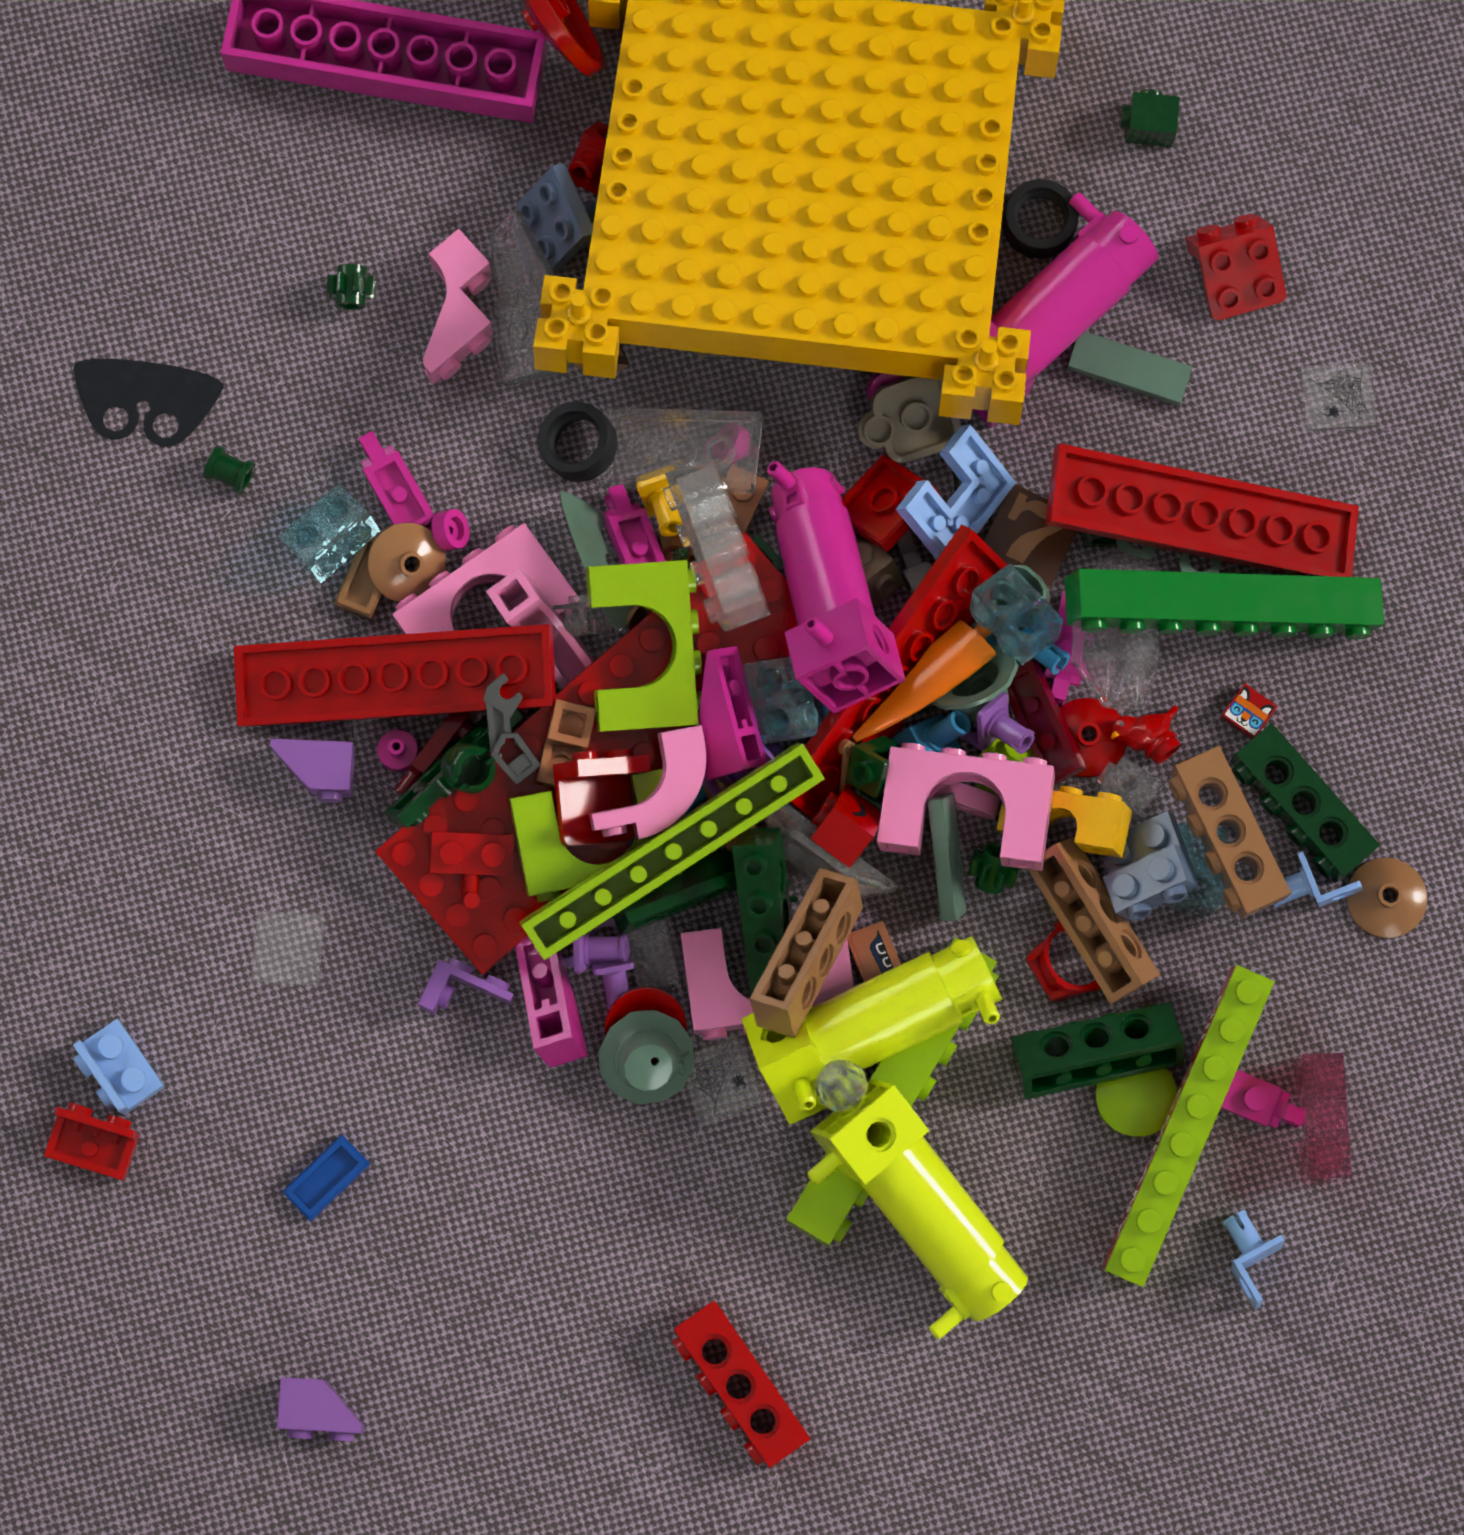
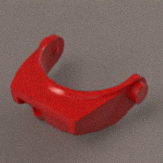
(1051, 983)

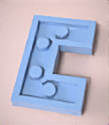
(980, 493)

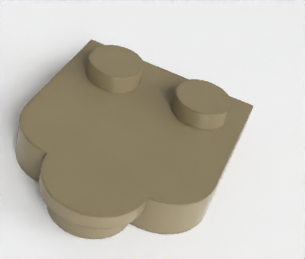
(907, 420)

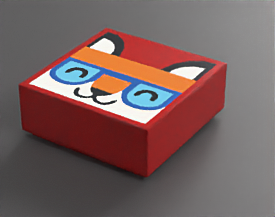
(1248, 711)

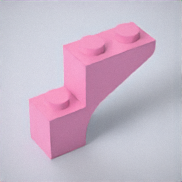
(461, 324)
(523, 605)

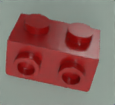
(92, 1143)

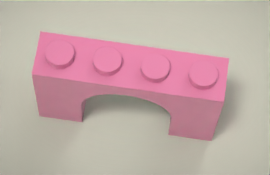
(513, 549)
(920, 775)
(713, 998)

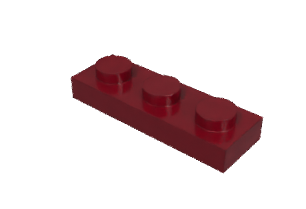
(1038, 711)

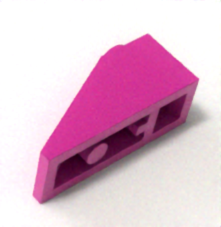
(728, 717)
(550, 1006)

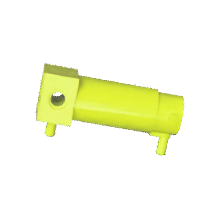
(874, 1022)
(921, 1203)

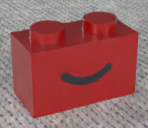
(845, 825)

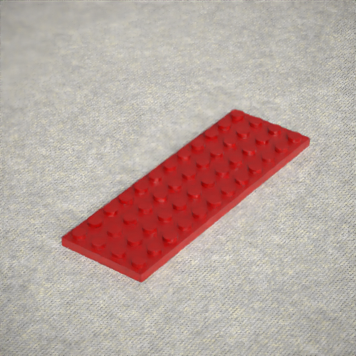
(633, 661)

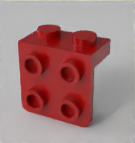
(1238, 266)
(594, 786)

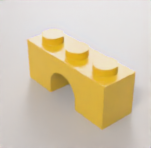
(1100, 819)

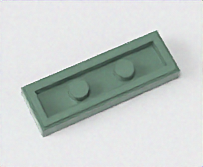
(1130, 368)
(947, 857)

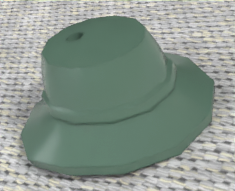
(981, 686)
(628, 1054)

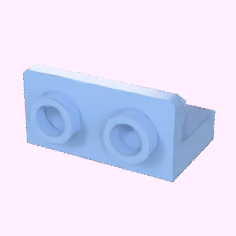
(118, 1067)

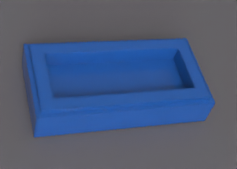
(326, 1178)

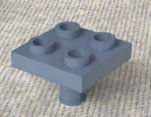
(558, 216)

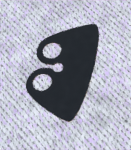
(166, 388)

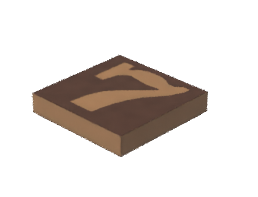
(1024, 539)

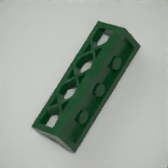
(698, 884)

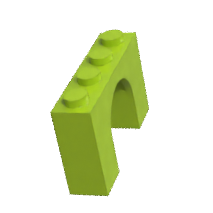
(666, 592)
(543, 858)

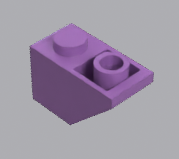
(315, 1406)

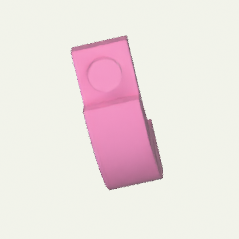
(681, 778)

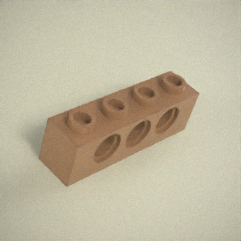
(1213, 772)
(1091, 923)
(806, 953)

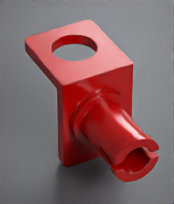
(588, 158)

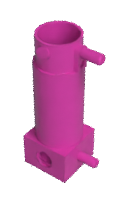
(1076, 287)
(838, 641)

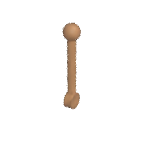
(845, 748)

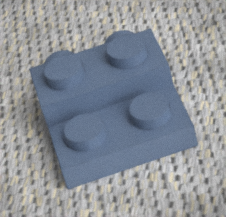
(1152, 868)

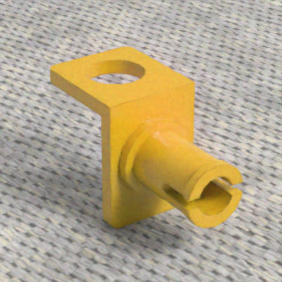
(656, 504)

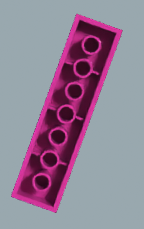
(389, 54)

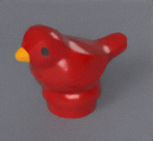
(1148, 734)

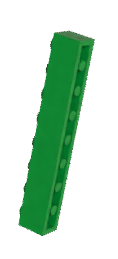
(1223, 602)

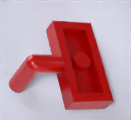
(472, 856)

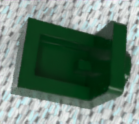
(870, 765)

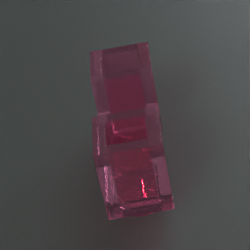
(1324, 1105)

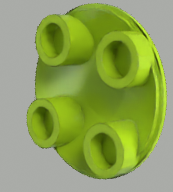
(1137, 1102)

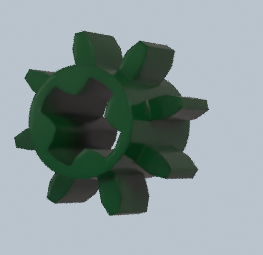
(351, 286)
(988, 871)

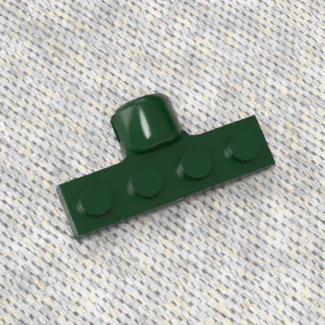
(461, 768)

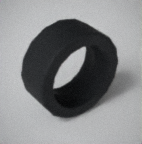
(1036, 247)
(555, 424)

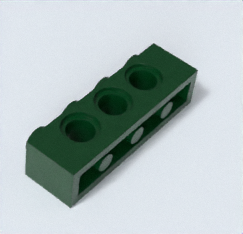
(1327, 810)
(761, 895)
(1082, 1065)

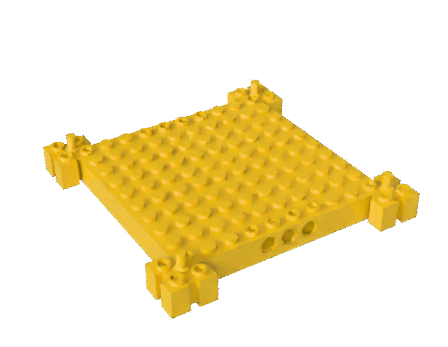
(808, 190)

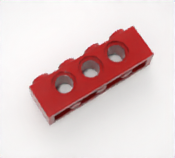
(787, 1431)

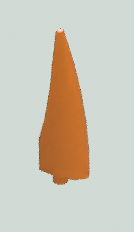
(940, 669)

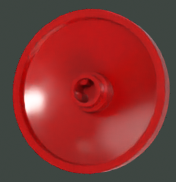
(567, 31)

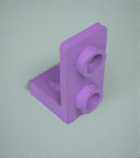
(440, 992)

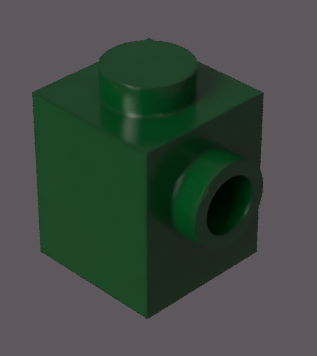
(1150, 118)

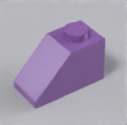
(320, 766)

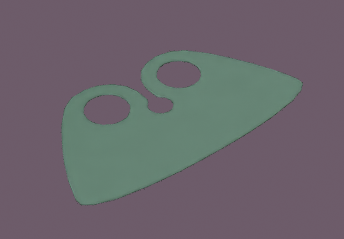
(585, 528)

